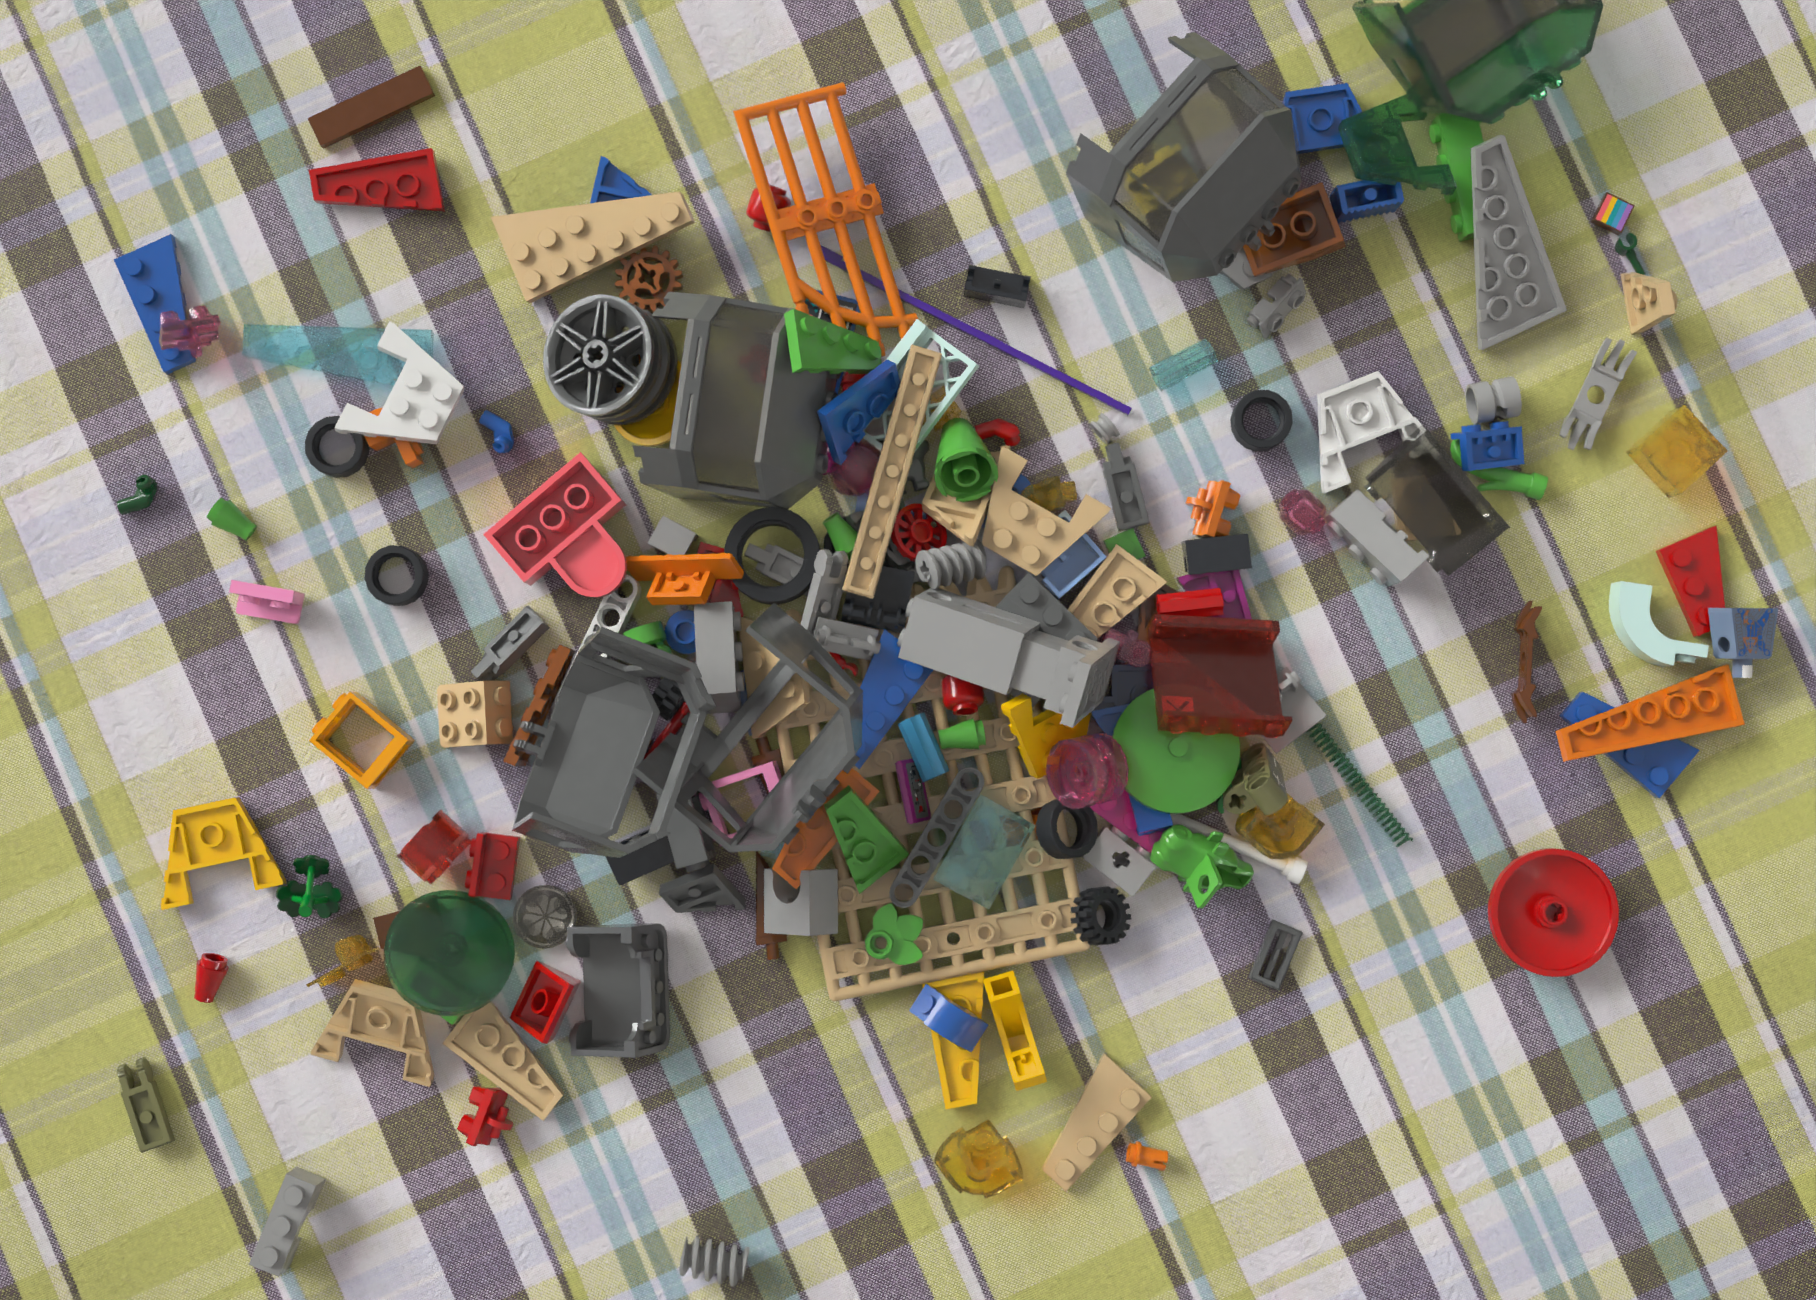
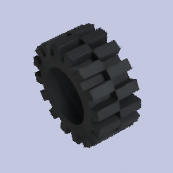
(668, 698)
(1114, 911)

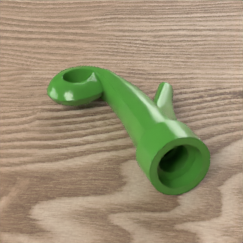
(1501, 478)

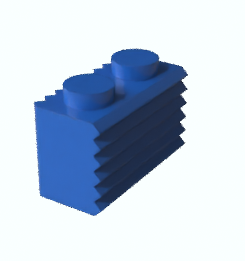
(1365, 199)

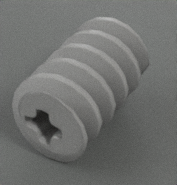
(951, 564)
(713, 1261)

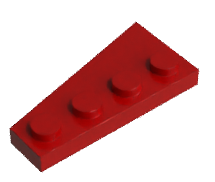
(389, 181)

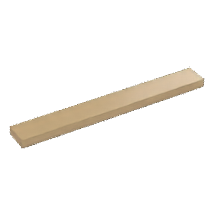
(891, 472)

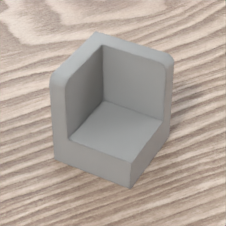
(672, 537)

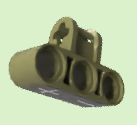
(1256, 783)

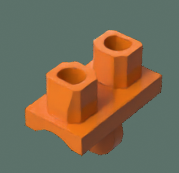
(1209, 507)

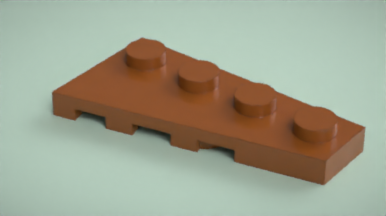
(545, 694)

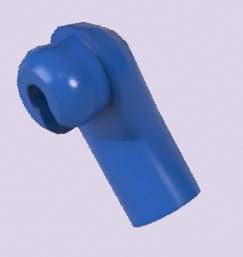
(501, 430)

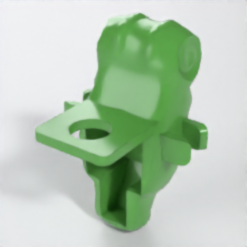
(1200, 862)

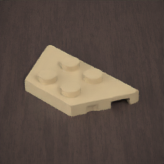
(960, 518)
(757, 664)

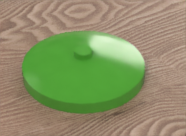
(1172, 769)

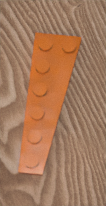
(1678, 711)

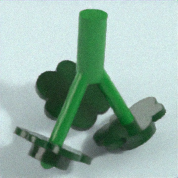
(303, 898)

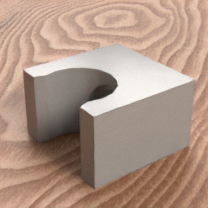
(803, 911)

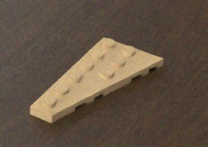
(571, 242)

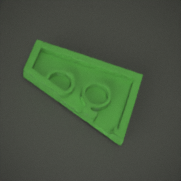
(864, 838)

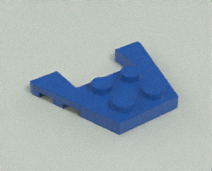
(1319, 113)

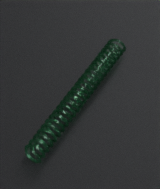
(1357, 780)

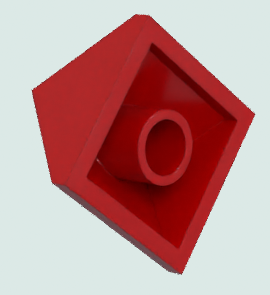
(544, 1001)

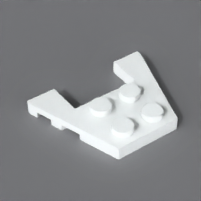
(418, 402)
(1353, 416)

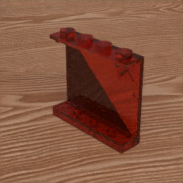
(1216, 676)

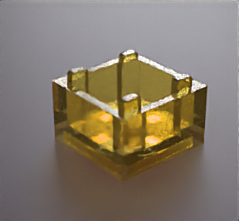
(1676, 451)

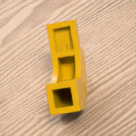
(1014, 1030)

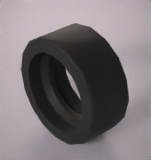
(1285, 418)
(312, 443)
(372, 574)
(1049, 838)

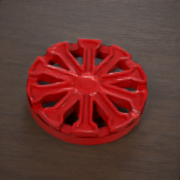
(918, 531)

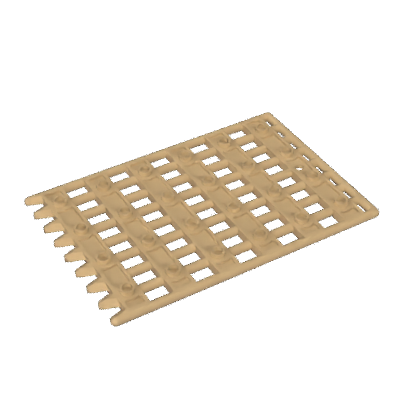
(1017, 795)

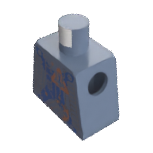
(1742, 636)

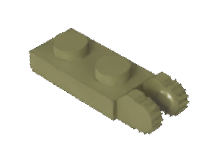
(145, 1107)

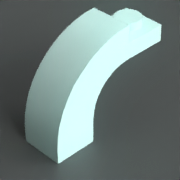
(1634, 627)

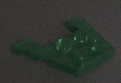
(1382, 151)

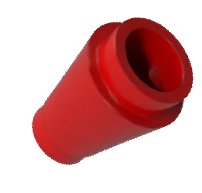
(209, 976)

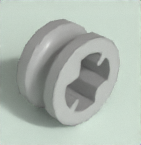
(1104, 428)

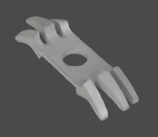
(1603, 377)

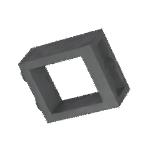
(688, 842)

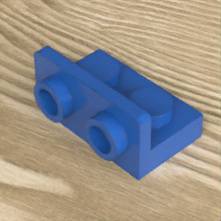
(1490, 447)

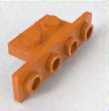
(682, 577)

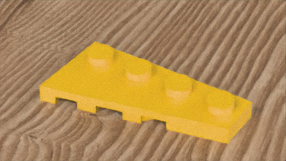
(956, 1065)

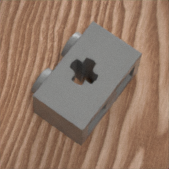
(1133, 873)

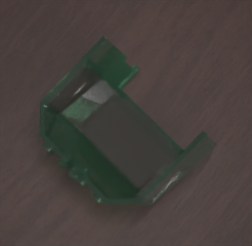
(1479, 54)

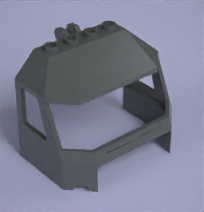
(598, 740)
(808, 779)

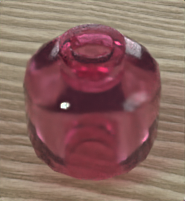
(1302, 512)

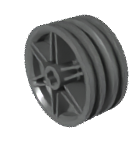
(610, 360)

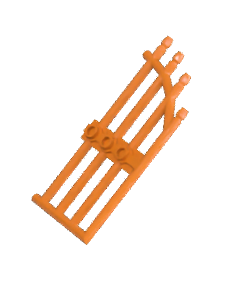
(823, 213)

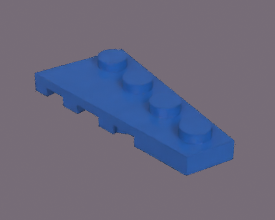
(886, 692)
(1649, 765)

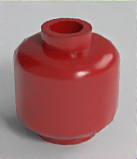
(755, 207)
(961, 696)

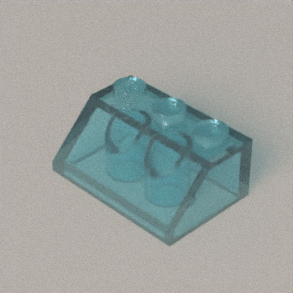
(984, 851)

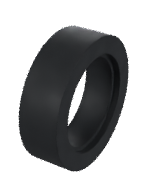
(774, 517)

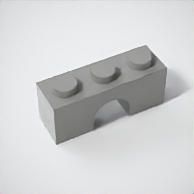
(280, 1234)

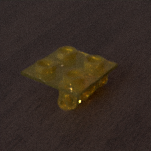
(352, 953)

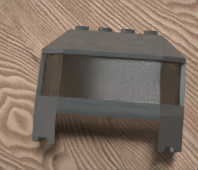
(1193, 169)
(740, 414)

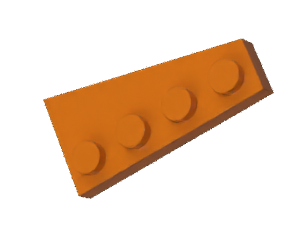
(817, 835)

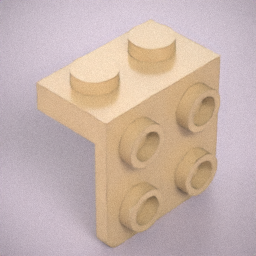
(475, 713)

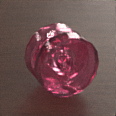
(1087, 770)

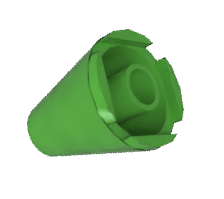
(963, 462)

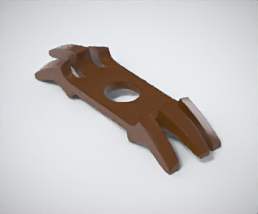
(1526, 629)

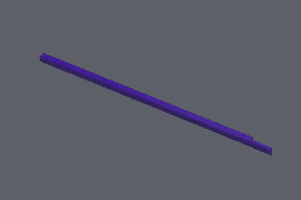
(836, 260)

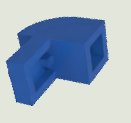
(948, 1018)

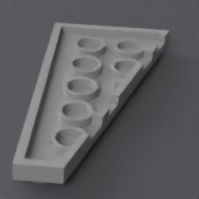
(1511, 263)

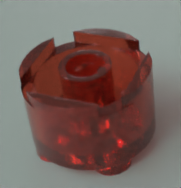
(433, 846)

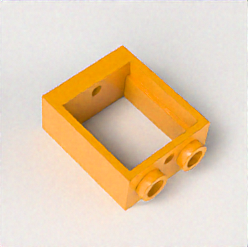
(384, 762)

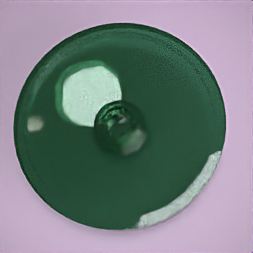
(449, 953)

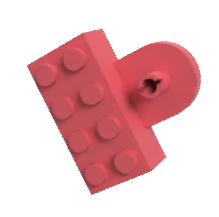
(564, 531)

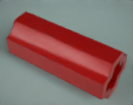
(1191, 603)

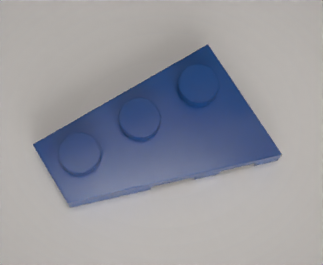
(853, 409)

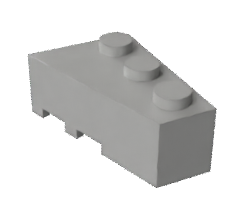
(1374, 539)
(719, 654)

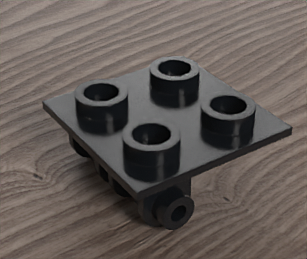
(889, 603)

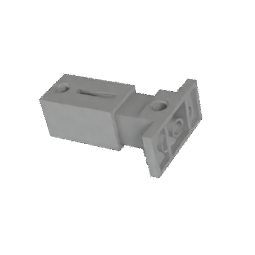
(1006, 653)

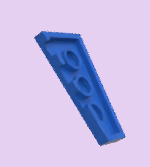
(154, 288)

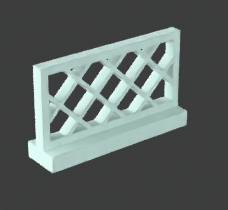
(922, 336)

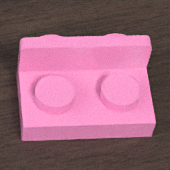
(267, 602)

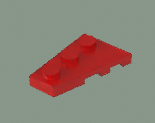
(1695, 576)

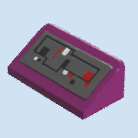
(912, 792)

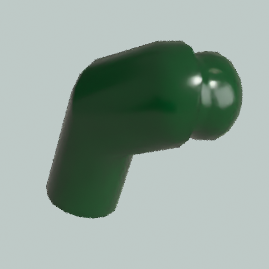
(143, 496)

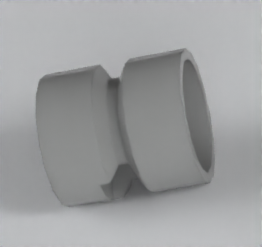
(1493, 400)

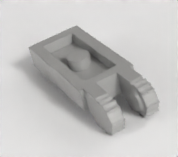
(825, 588)

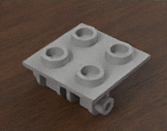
(1299, 705)

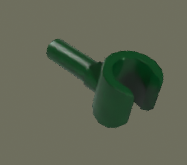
(1629, 252)

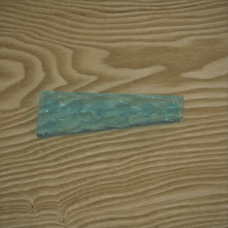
(330, 349)

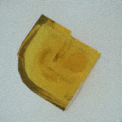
(1280, 833)
(979, 1161)

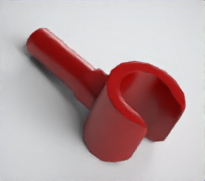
(843, 664)

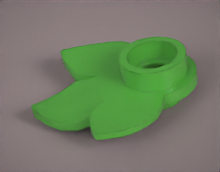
(899, 934)

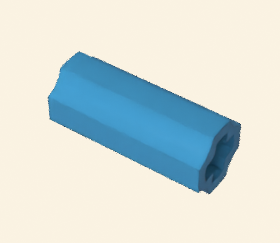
(923, 747)

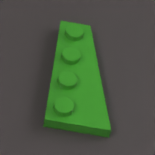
(828, 347)

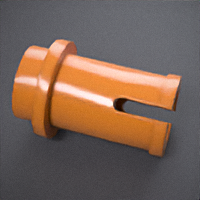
(1146, 1156)

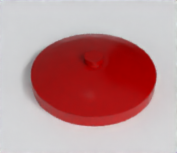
(1553, 912)

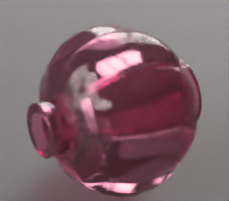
(856, 472)

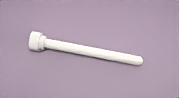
(1292, 868)

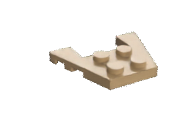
(1027, 531)
(383, 1019)

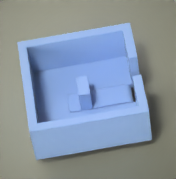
(1071, 564)

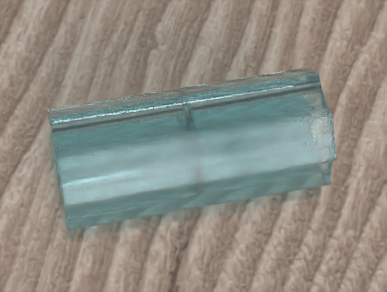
(1183, 364)

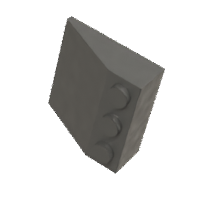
(1038, 604)

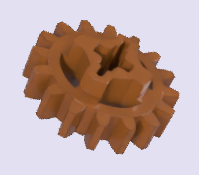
(658, 272)

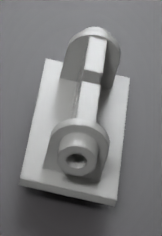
(1287, 295)
(847, 638)

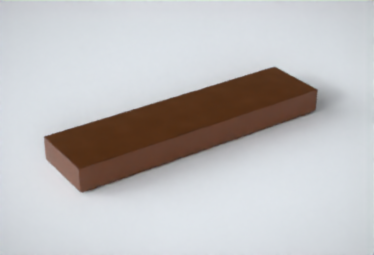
(371, 107)

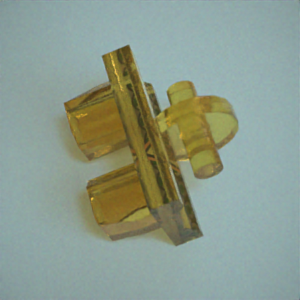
(1051, 493)

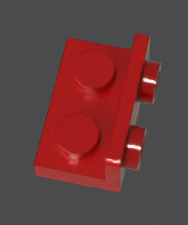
(492, 865)

